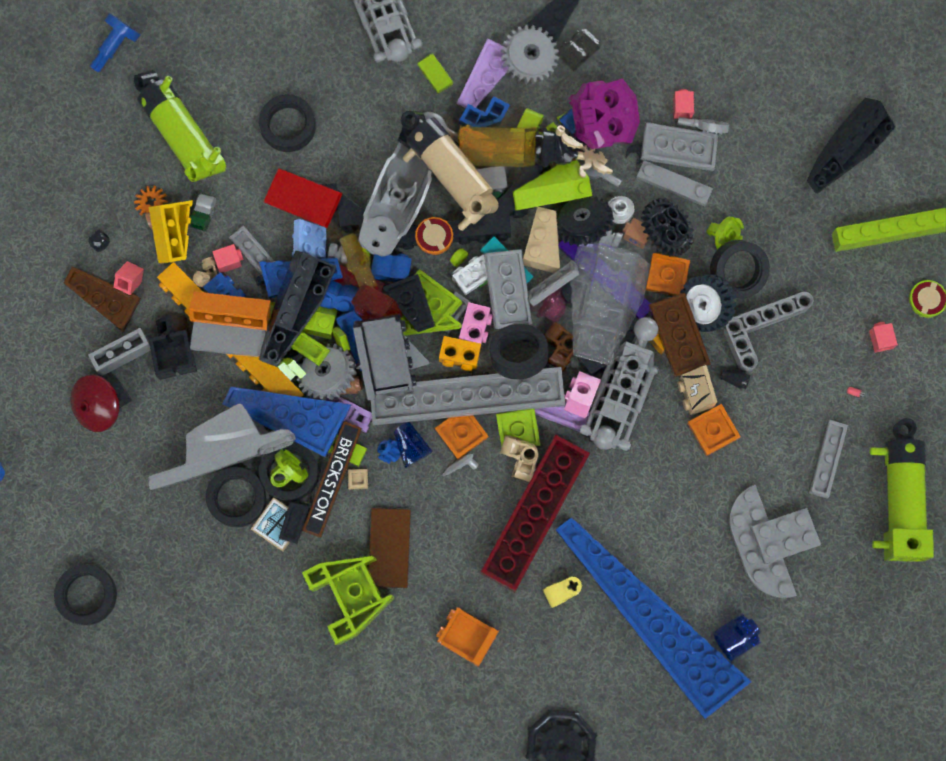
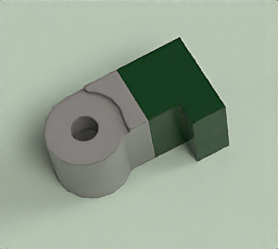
(202, 212)

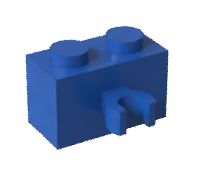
(223, 285)

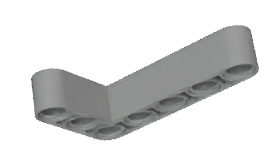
(760, 322)

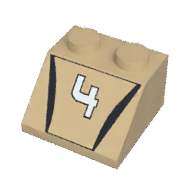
(697, 390)

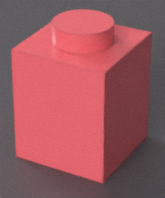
(683, 104)
(228, 258)
(128, 278)
(883, 337)

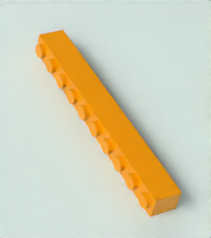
(267, 375)

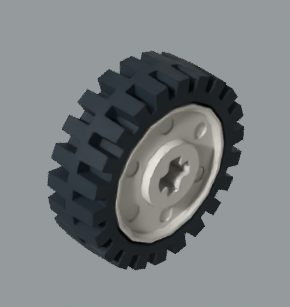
(710, 301)

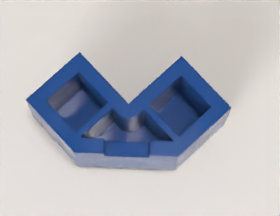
(490, 118)

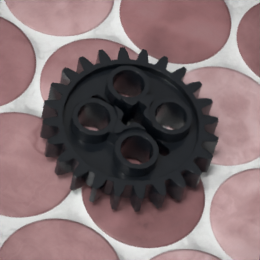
(667, 227)

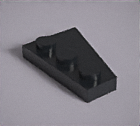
(554, 17)
(412, 302)

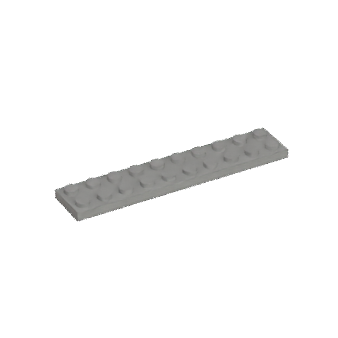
(469, 397)

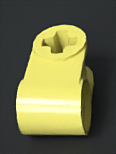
(559, 593)

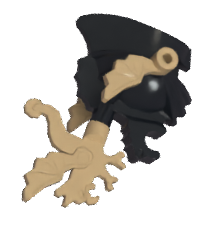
(558, 147)

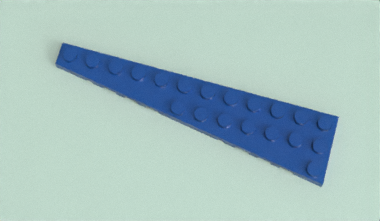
(686, 656)

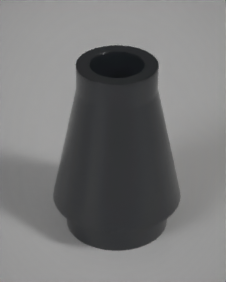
(736, 378)

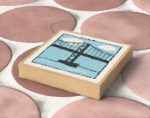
(271, 523)

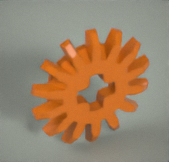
(144, 199)

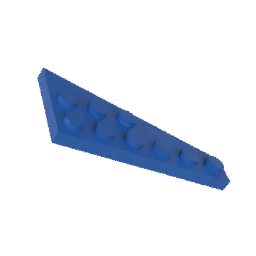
(311, 420)

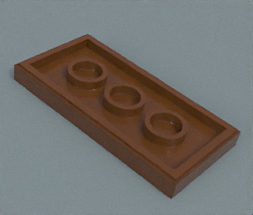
(679, 334)
(390, 547)

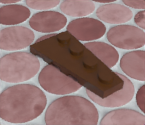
(103, 297)

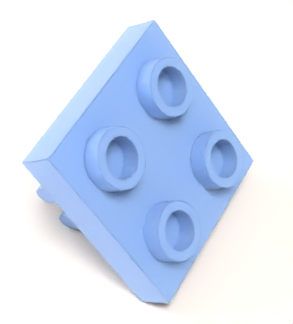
(309, 239)

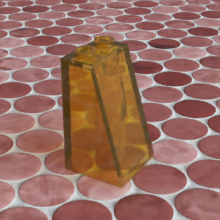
(498, 145)

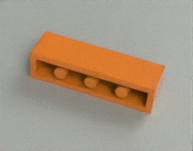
(230, 310)

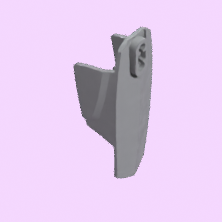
(394, 202)
(222, 443)

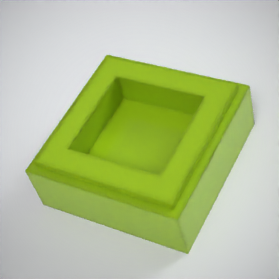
(341, 338)

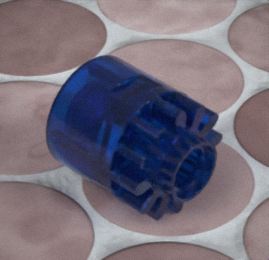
(737, 637)

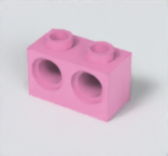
(471, 324)

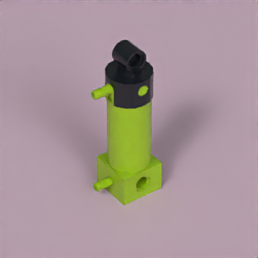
(906, 497)

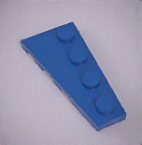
(276, 271)

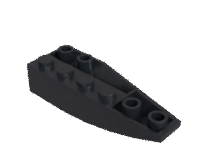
(851, 143)
(295, 305)

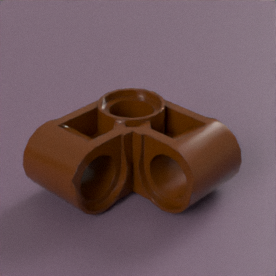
(558, 337)

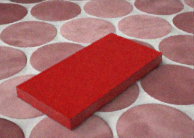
(303, 198)

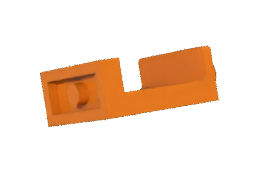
(467, 636)

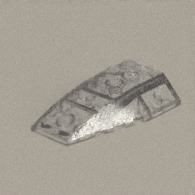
(605, 299)

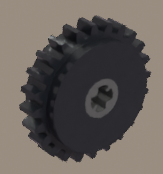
(584, 221)

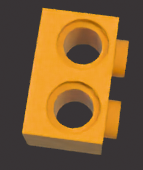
(461, 347)

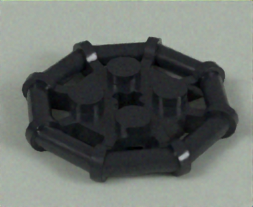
(558, 733)

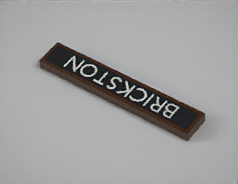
(332, 479)

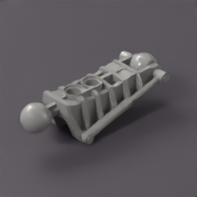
(397, 49)
(605, 436)

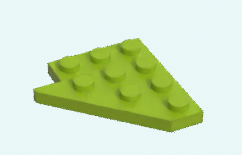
(442, 306)

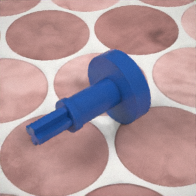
(113, 40)

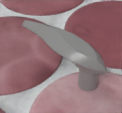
(458, 464)

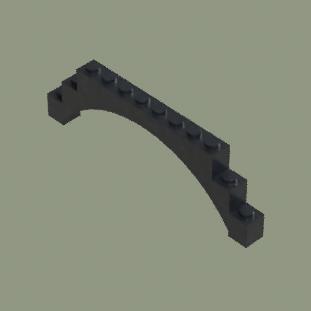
(490, 225)

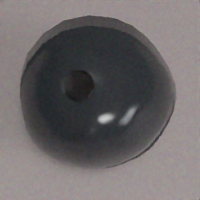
(99, 241)

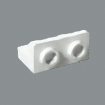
(471, 275)

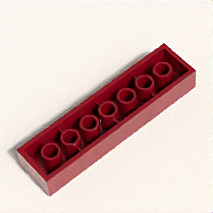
(535, 513)

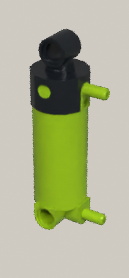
(177, 126)

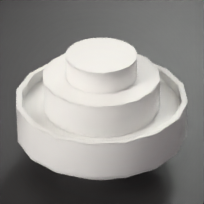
(622, 209)

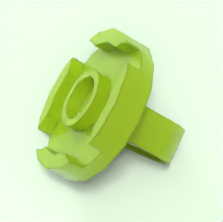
(726, 231)
(288, 466)

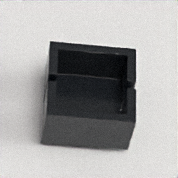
(172, 356)

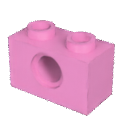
(582, 394)

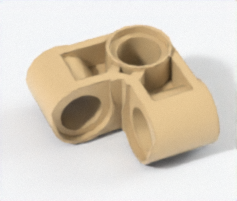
(524, 465)

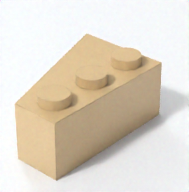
(542, 246)

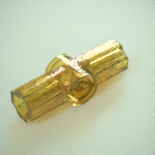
(354, 253)

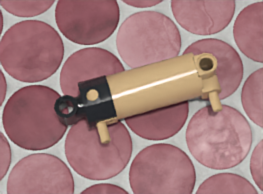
(450, 166)

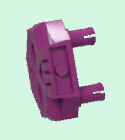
(594, 114)

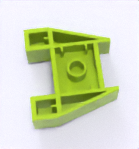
(354, 592)

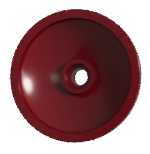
(94, 403)

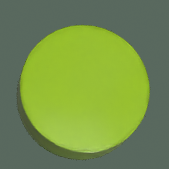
(459, 257)

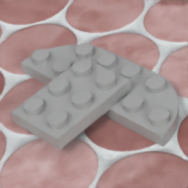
(765, 542)

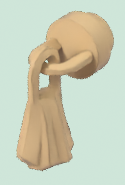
(203, 278)

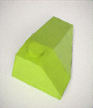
(553, 186)
(320, 323)

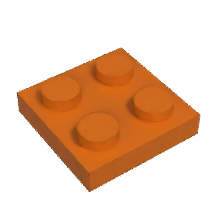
(667, 274)
(713, 429)
(461, 434)

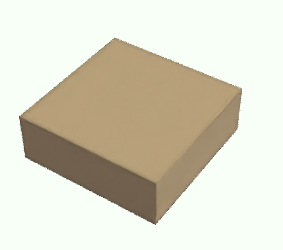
(357, 478)

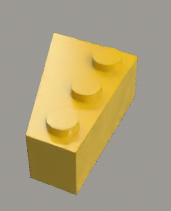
(170, 230)

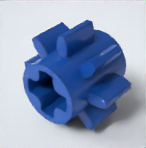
(388, 451)

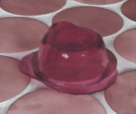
(553, 306)

